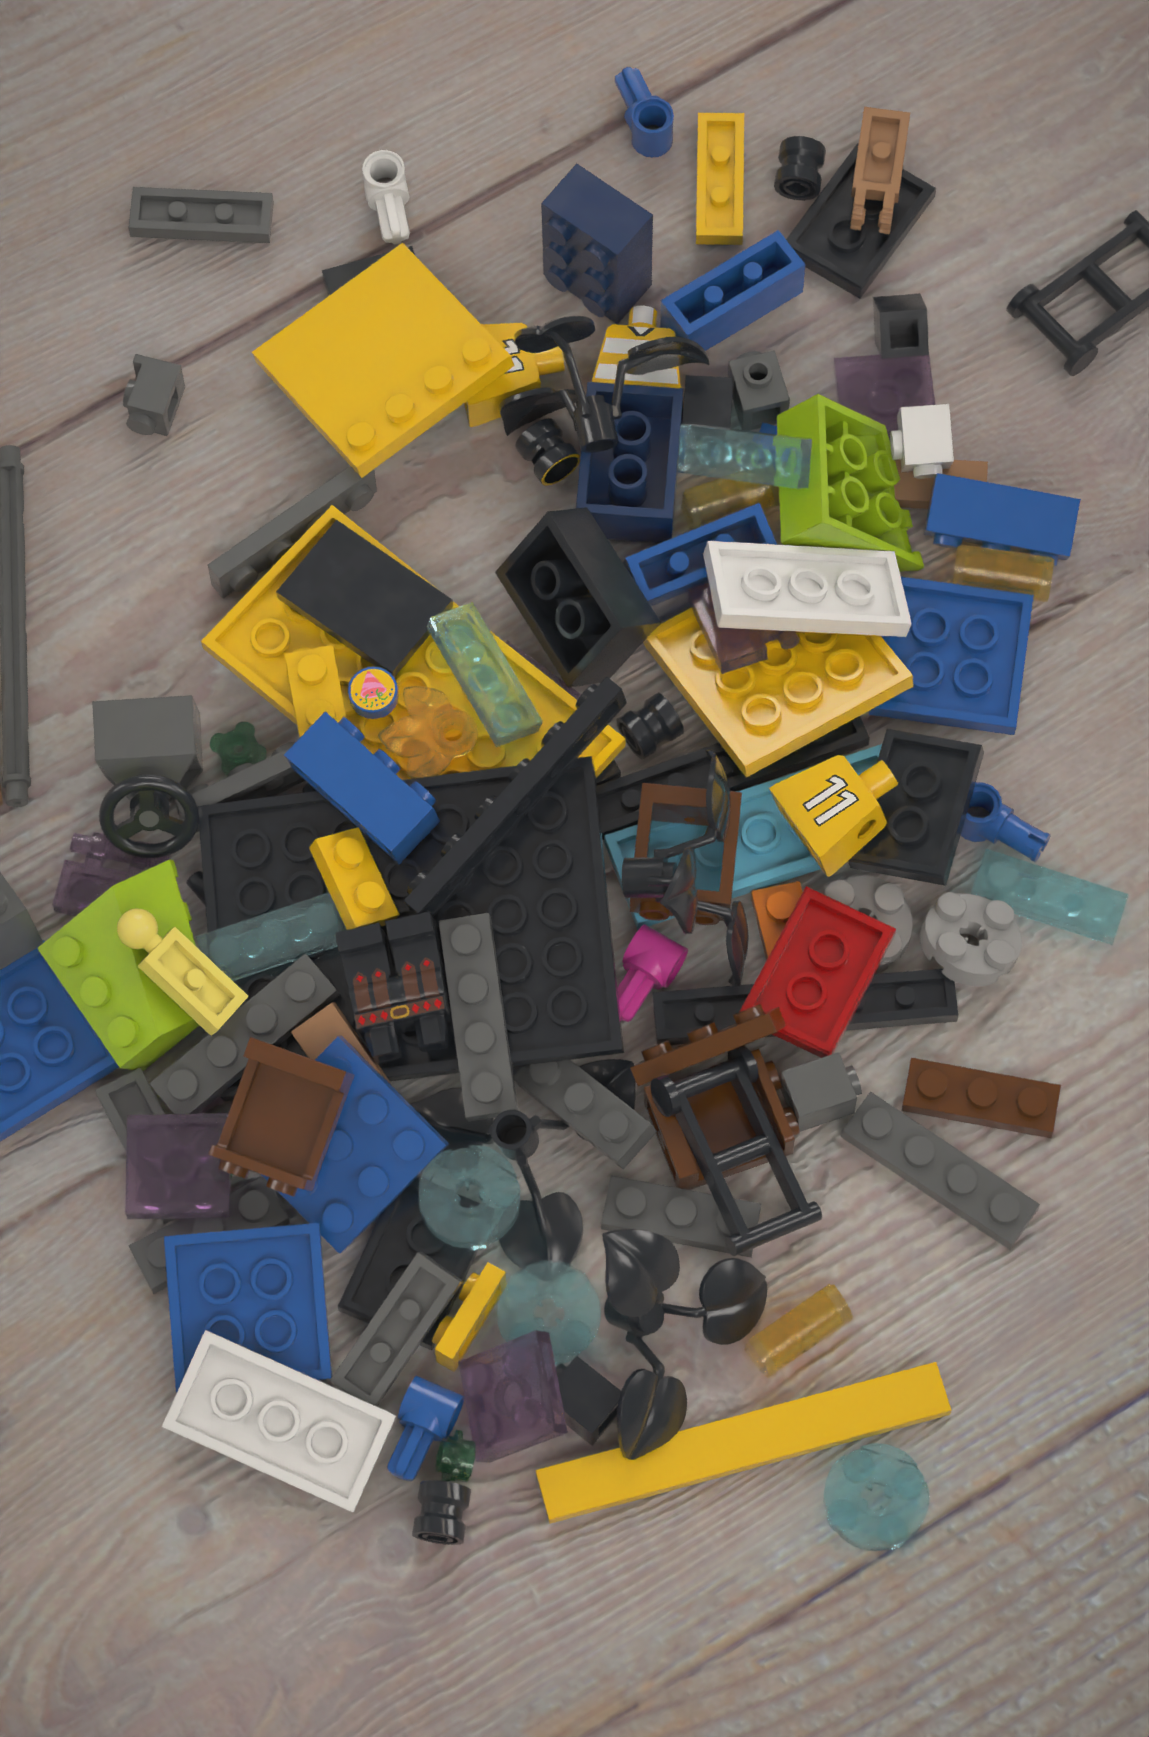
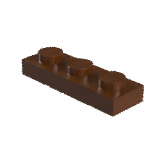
(707, 1043)
(981, 1098)

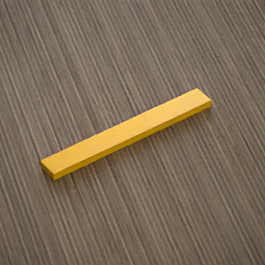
(745, 1442)

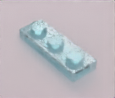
(744, 455)
(484, 674)
(1051, 896)
(273, 937)

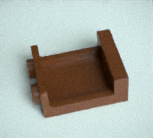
(282, 1117)
(723, 1125)

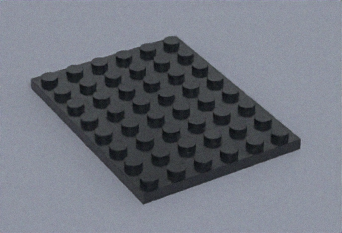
(537, 885)

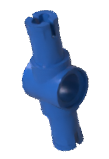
(1002, 824)

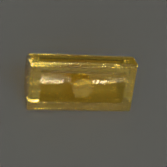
(724, 497)
(1004, 571)
(798, 1330)

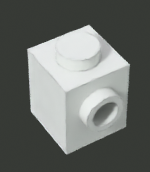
(923, 440)

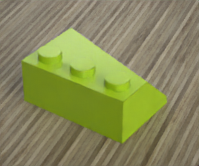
(849, 484)
(103, 974)

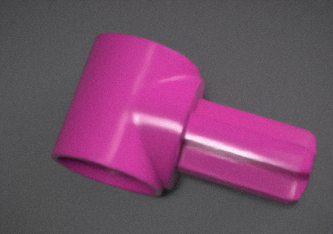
(650, 963)

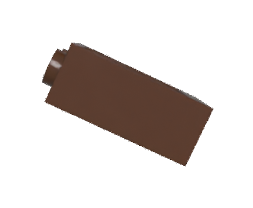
(685, 806)

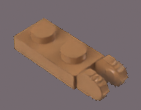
(879, 164)

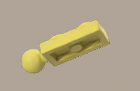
(182, 970)

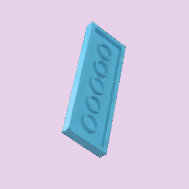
(765, 846)

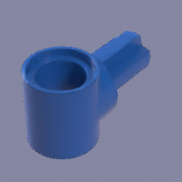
(645, 111)
(428, 1416)

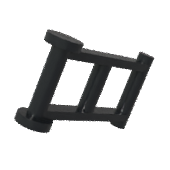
(1031, 300)
(742, 1071)

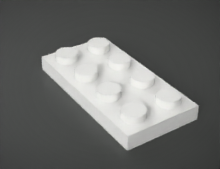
(806, 589)
(279, 1421)

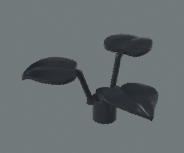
(592, 417)
(675, 884)
(547, 1225)
(636, 1274)

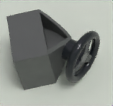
(150, 757)

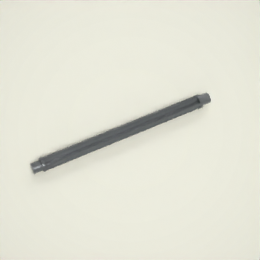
(13, 634)

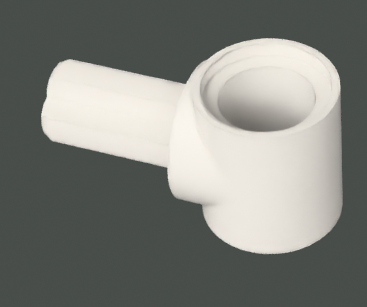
(388, 197)

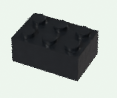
(577, 597)

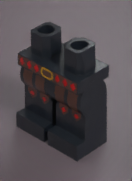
(401, 1002)

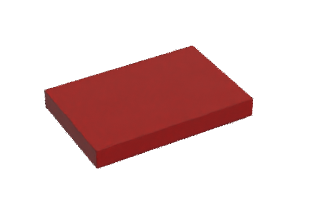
(820, 971)

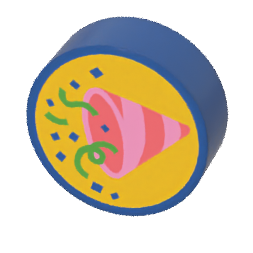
(373, 692)

